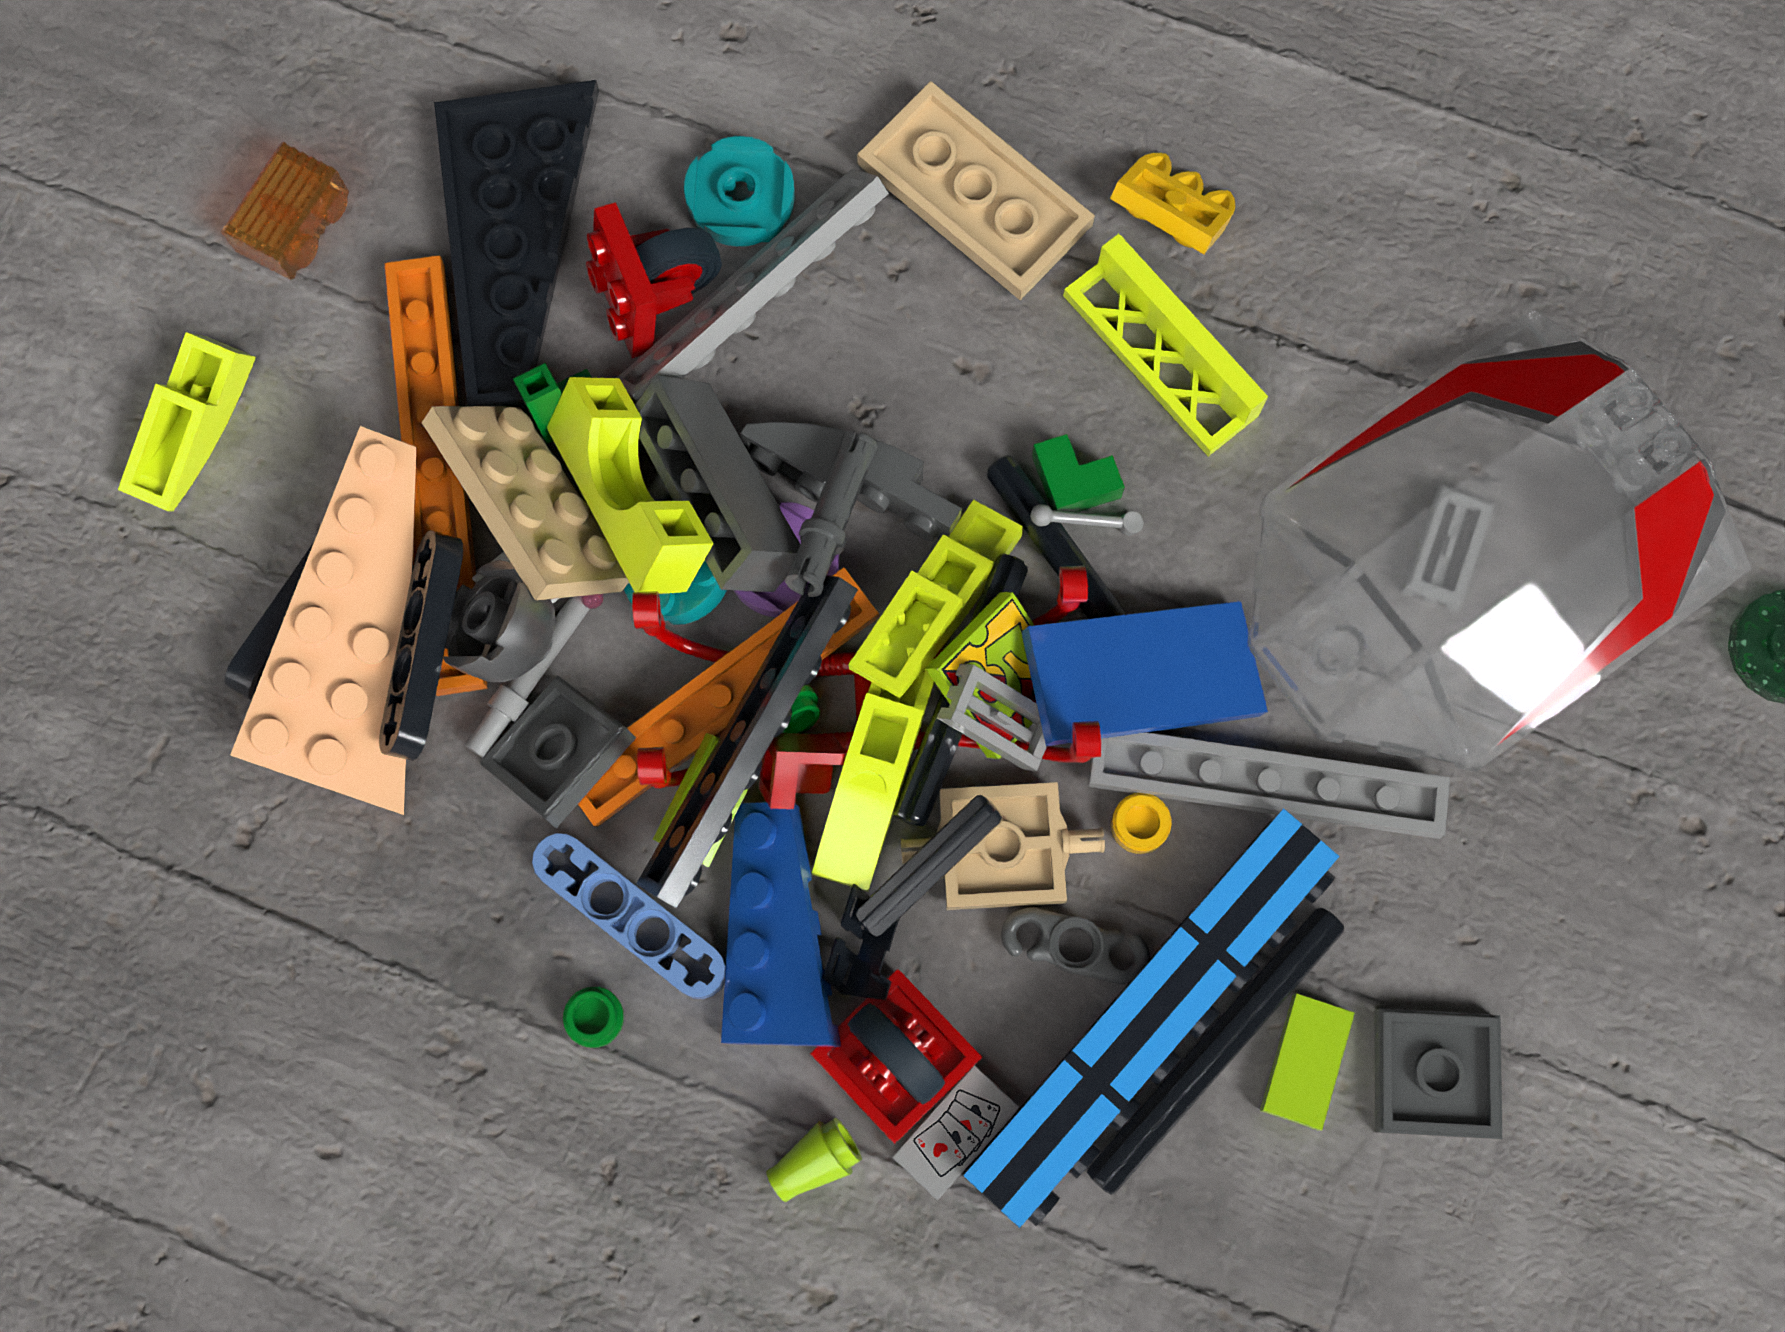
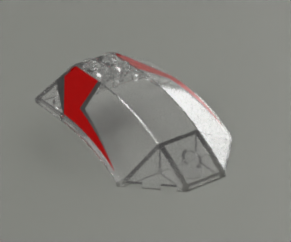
(1486, 550)

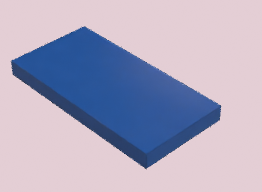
(1144, 671)

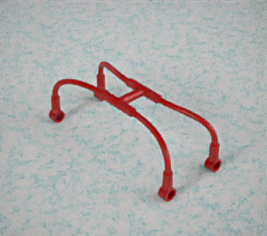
(648, 616)

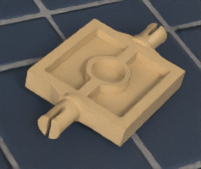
(1020, 858)

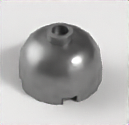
(498, 626)

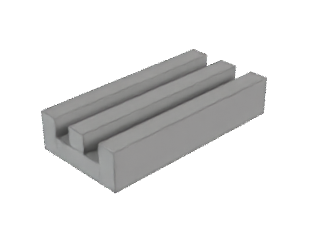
(962, 699)

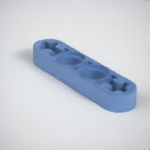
(626, 920)

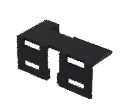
(867, 965)

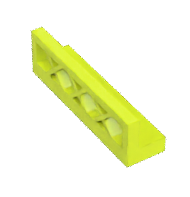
(1180, 332)

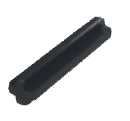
(928, 865)

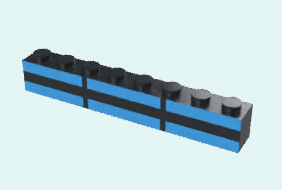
(1150, 1018)

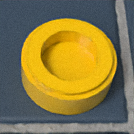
(1141, 823)

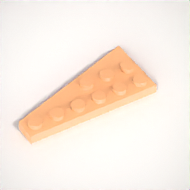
(337, 646)

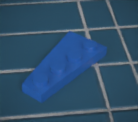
(772, 942)

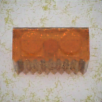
(287, 211)

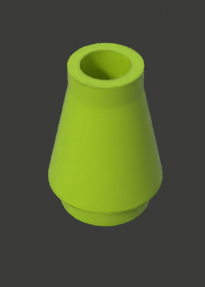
(815, 1160)

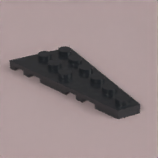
(508, 202)

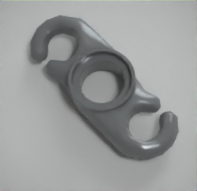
(1054, 924)

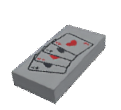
(955, 1132)

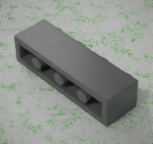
(711, 468)

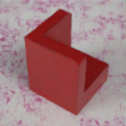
(798, 765)

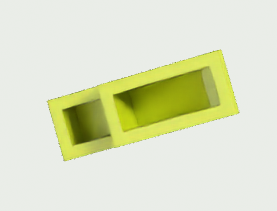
(185, 420)

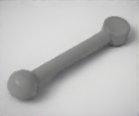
(1128, 523)

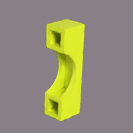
(598, 438)

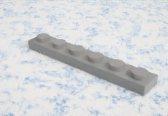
(760, 279)
(1273, 781)

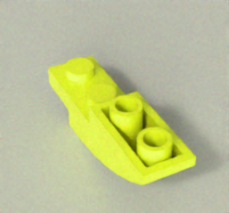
(871, 783)

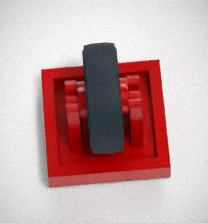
(646, 273)
(897, 1057)

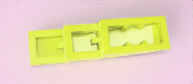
(935, 600)

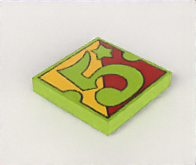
(995, 646)

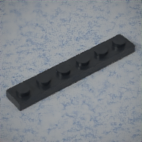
(738, 753)

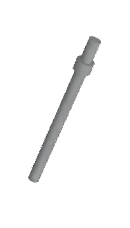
(510, 701)

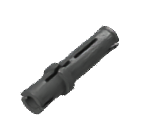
(824, 532)

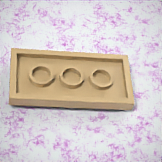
(975, 190)
(526, 500)

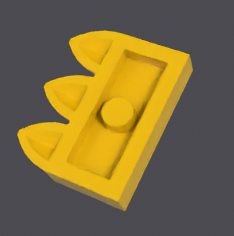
(1174, 202)

